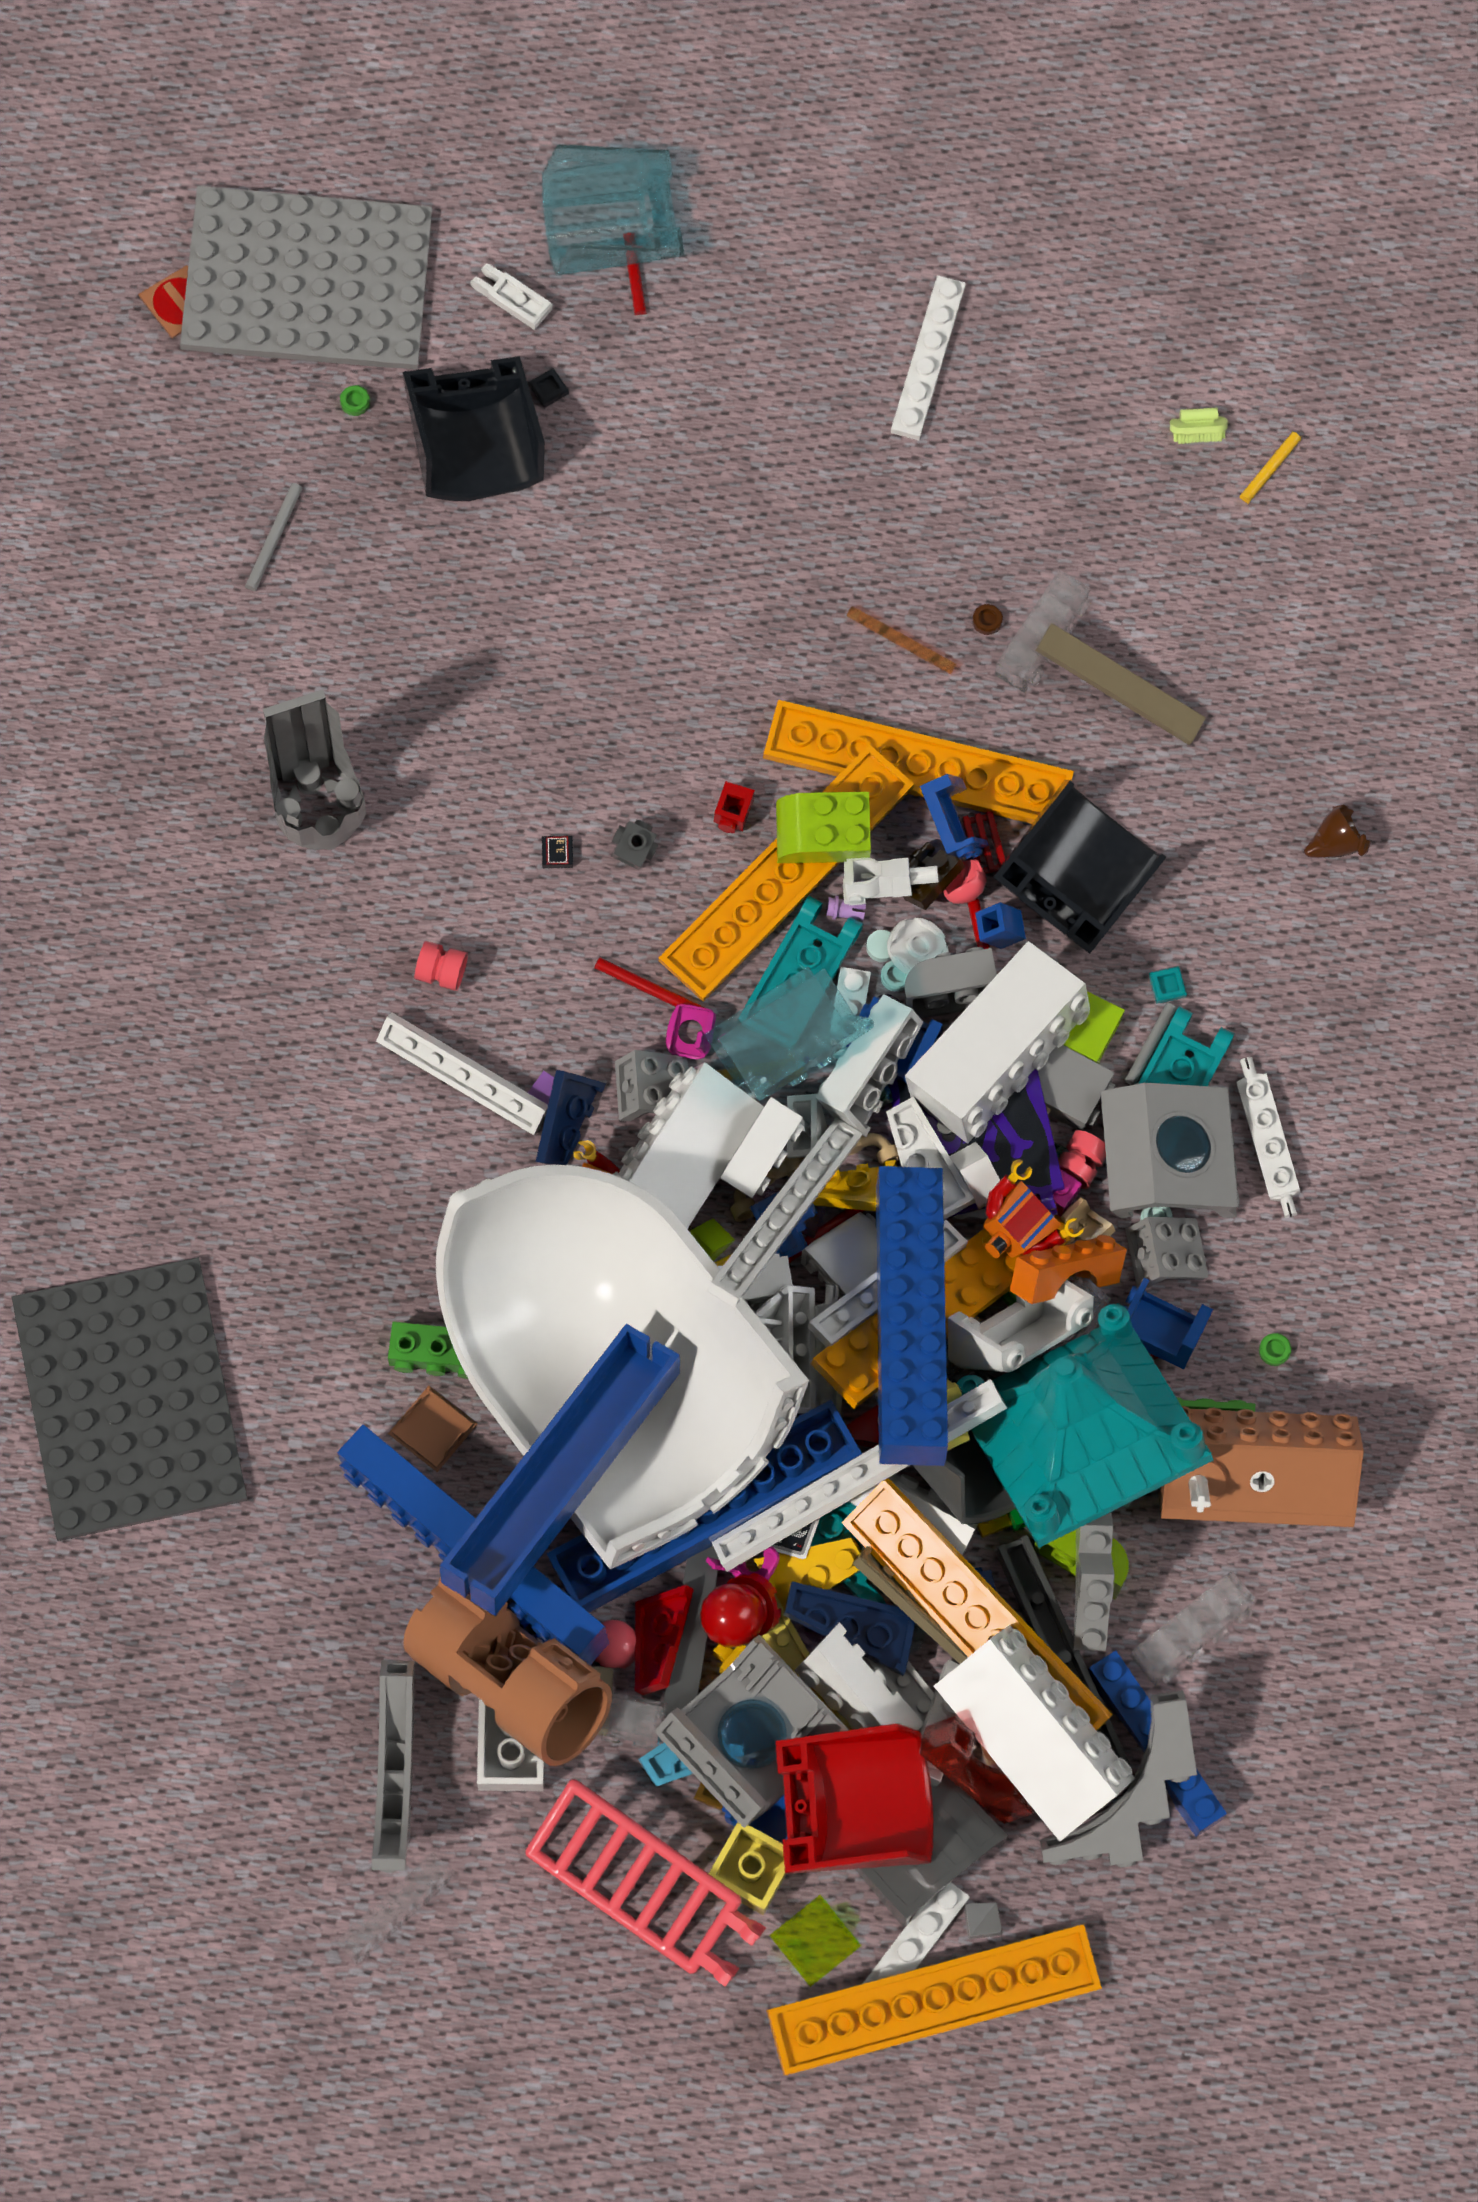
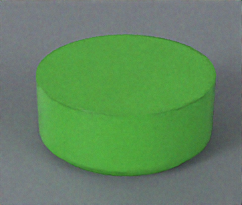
(355, 400)
(1275, 1349)

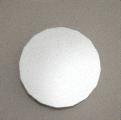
(914, 942)

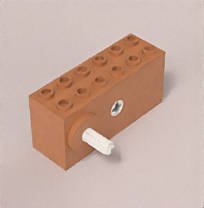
(1271, 1470)

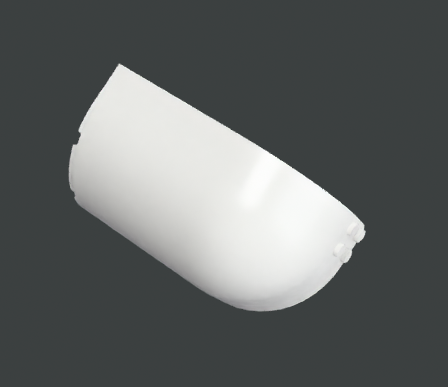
(540, 1284)

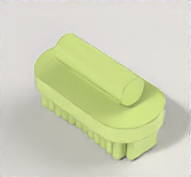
(1199, 426)

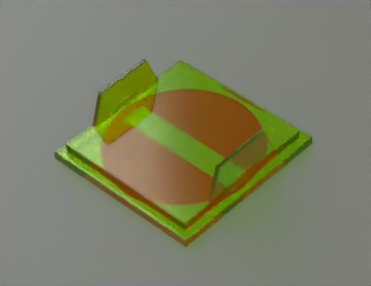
(815, 1940)

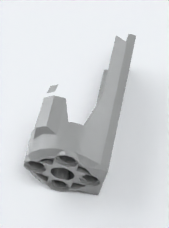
(298, 743)

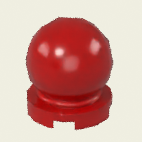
(740, 1610)

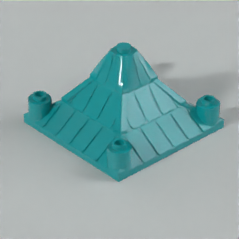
(1087, 1430)

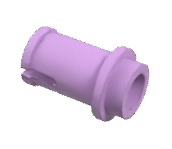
(837, 908)

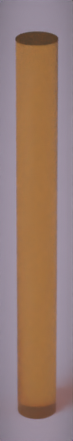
(901, 640)

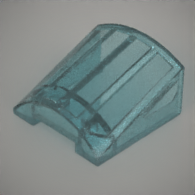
(598, 198)

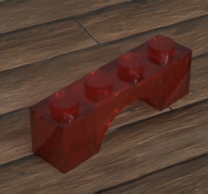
(950, 1747)

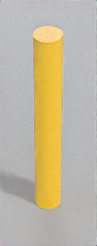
(1270, 467)

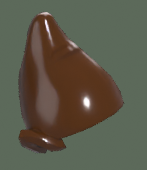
(1337, 836)

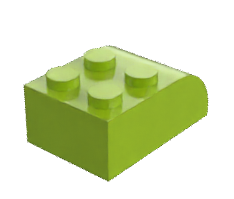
(823, 827)
(1063, 1553)

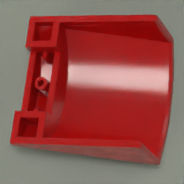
(856, 1800)

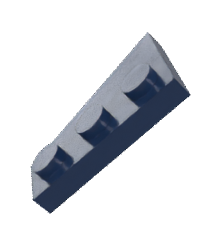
(566, 1111)

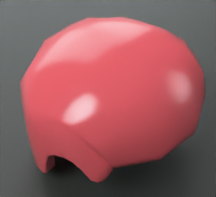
(968, 884)
(621, 1647)

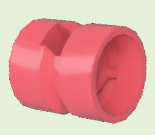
(441, 965)
(1084, 1155)

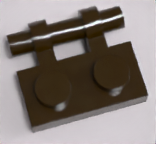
(948, 868)

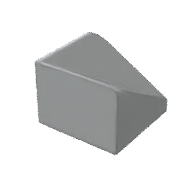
(982, 1920)

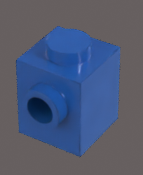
(1000, 925)

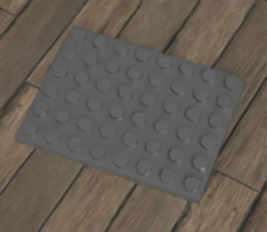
(128, 1399)

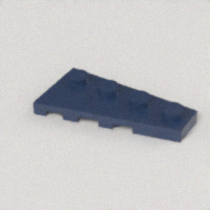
(876, 1627)

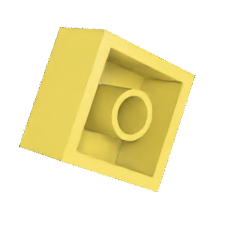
(751, 1866)

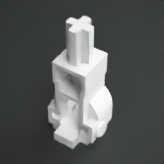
(882, 878)

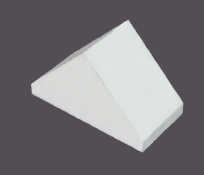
(813, 1120)
(976, 1172)

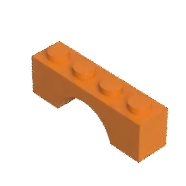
(1043, 1272)

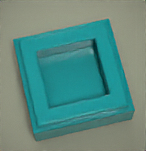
(1167, 985)

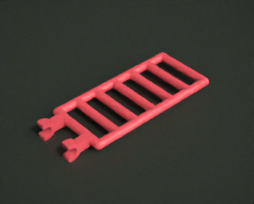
(748, 1929)

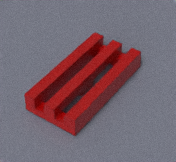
(979, 819)

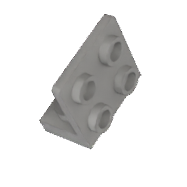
(644, 1080)
(1166, 1249)

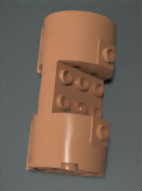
(537, 1689)

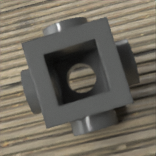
(629, 854)

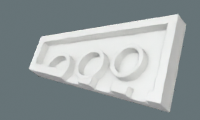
(921, 1147)

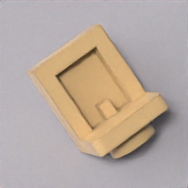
(1089, 1220)

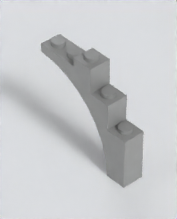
(1093, 1584)
(394, 1766)
(1145, 1798)

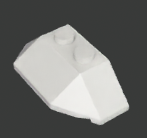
(787, 1319)

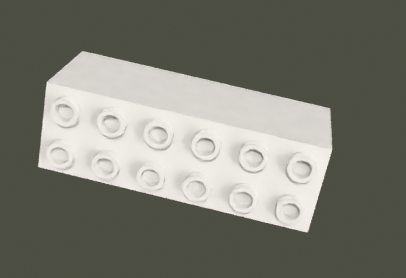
(998, 1042)
(690, 1140)
(1035, 1732)

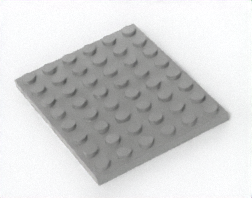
(306, 278)

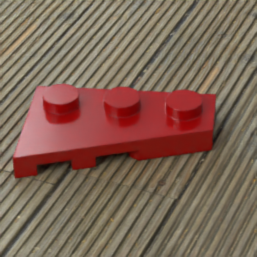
(658, 1636)

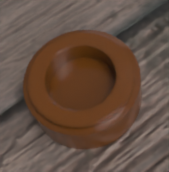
(987, 619)

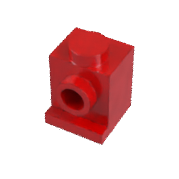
(737, 798)

